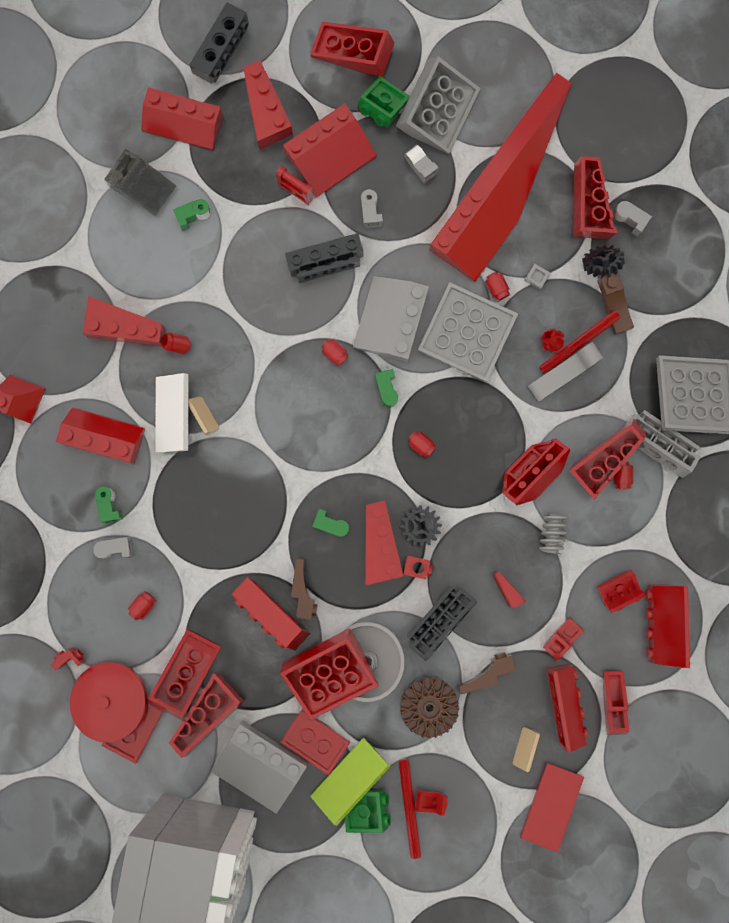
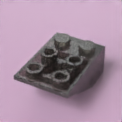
(139, 182)

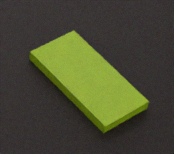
(350, 781)

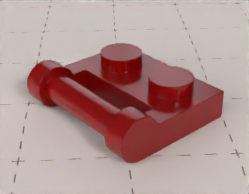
(294, 185)

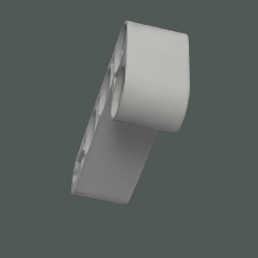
(565, 372)

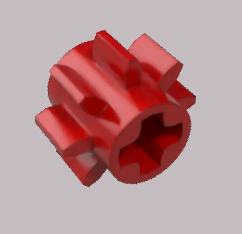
(552, 340)

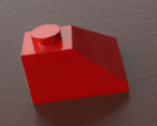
(20, 398)

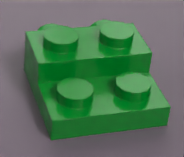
(382, 102)
(369, 813)

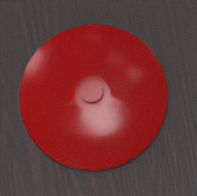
(108, 702)

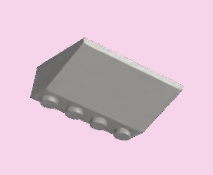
(438, 105)
(391, 318)
(259, 767)

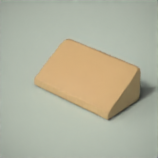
(203, 415)
(526, 749)

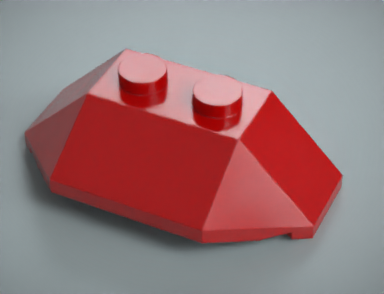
(535, 471)

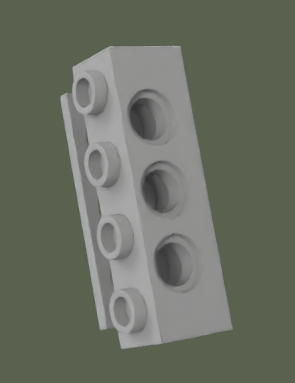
(680, 463)

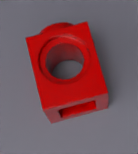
(408, 567)

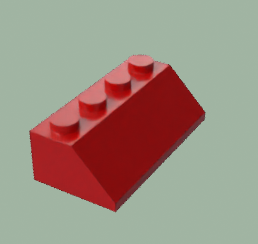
(181, 118)
(101, 435)
(566, 707)

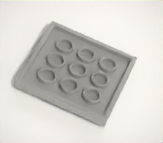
(467, 332)
(693, 394)

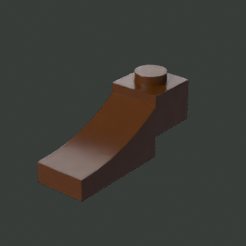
(614, 299)
(306, 606)
(499, 665)

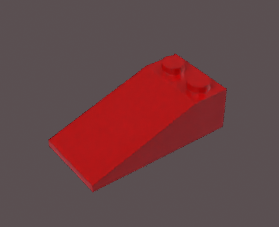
(354, 47)
(184, 675)

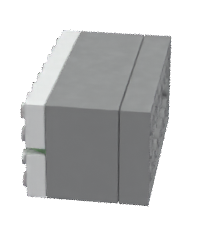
(185, 863)

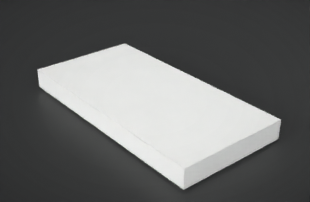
(171, 413)

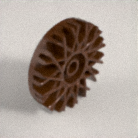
(433, 722)

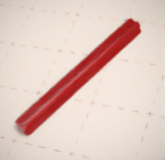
(580, 342)
(409, 807)

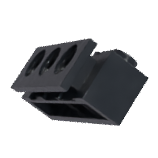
(220, 43)
(326, 253)
(443, 625)

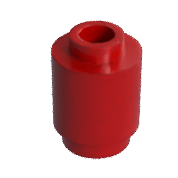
(497, 286)
(175, 343)
(334, 351)
(421, 444)
(624, 477)
(141, 606)

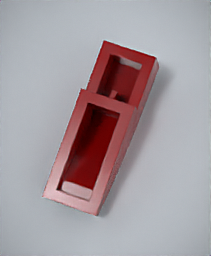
(615, 703)

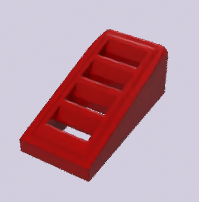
(510, 594)

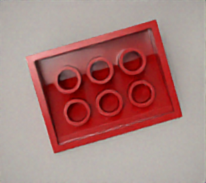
(329, 150)
(668, 625)
(329, 674)

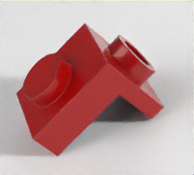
(64, 657)
(431, 802)

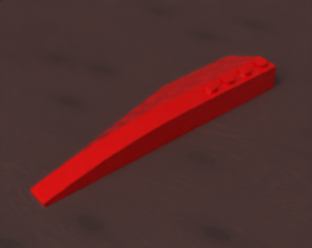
(501, 190)

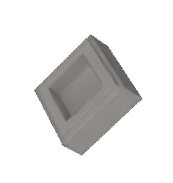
(537, 276)

